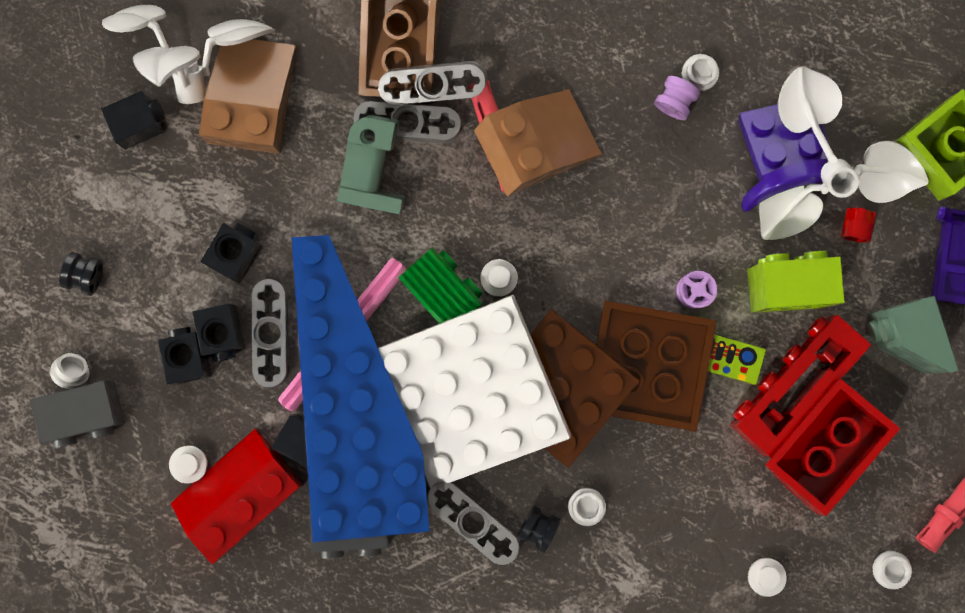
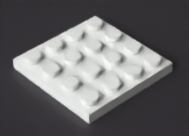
(475, 391)

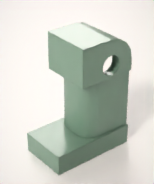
(365, 166)

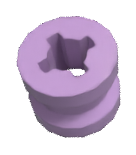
(677, 97)
(700, 285)

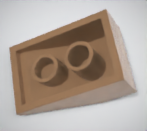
(397, 37)
(248, 96)
(536, 140)

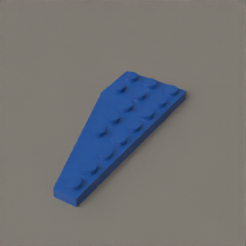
(358, 439)

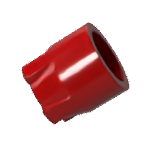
(858, 225)

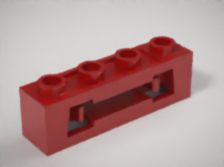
(839, 339)

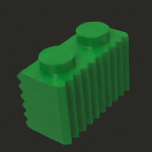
(439, 288)

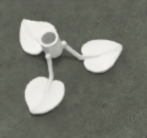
(181, 62)
(885, 176)

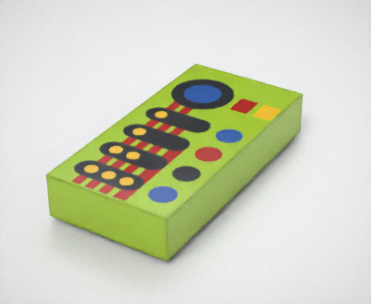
(736, 360)

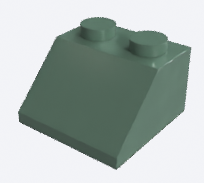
(913, 335)

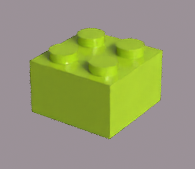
(940, 146)
(795, 284)

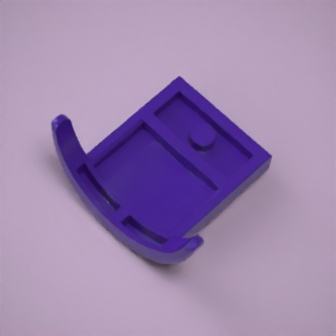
(778, 155)
(950, 262)

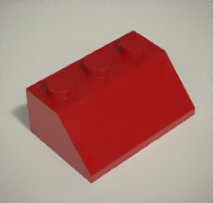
(831, 448)
(235, 496)

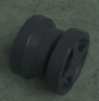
(81, 273)
(538, 528)

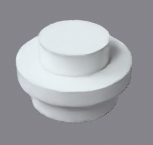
(701, 71)
(499, 277)
(69, 371)
(188, 464)
(586, 506)
(892, 570)
(767, 577)

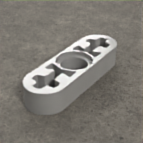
(404, 76)
(436, 114)
(257, 323)
(500, 533)

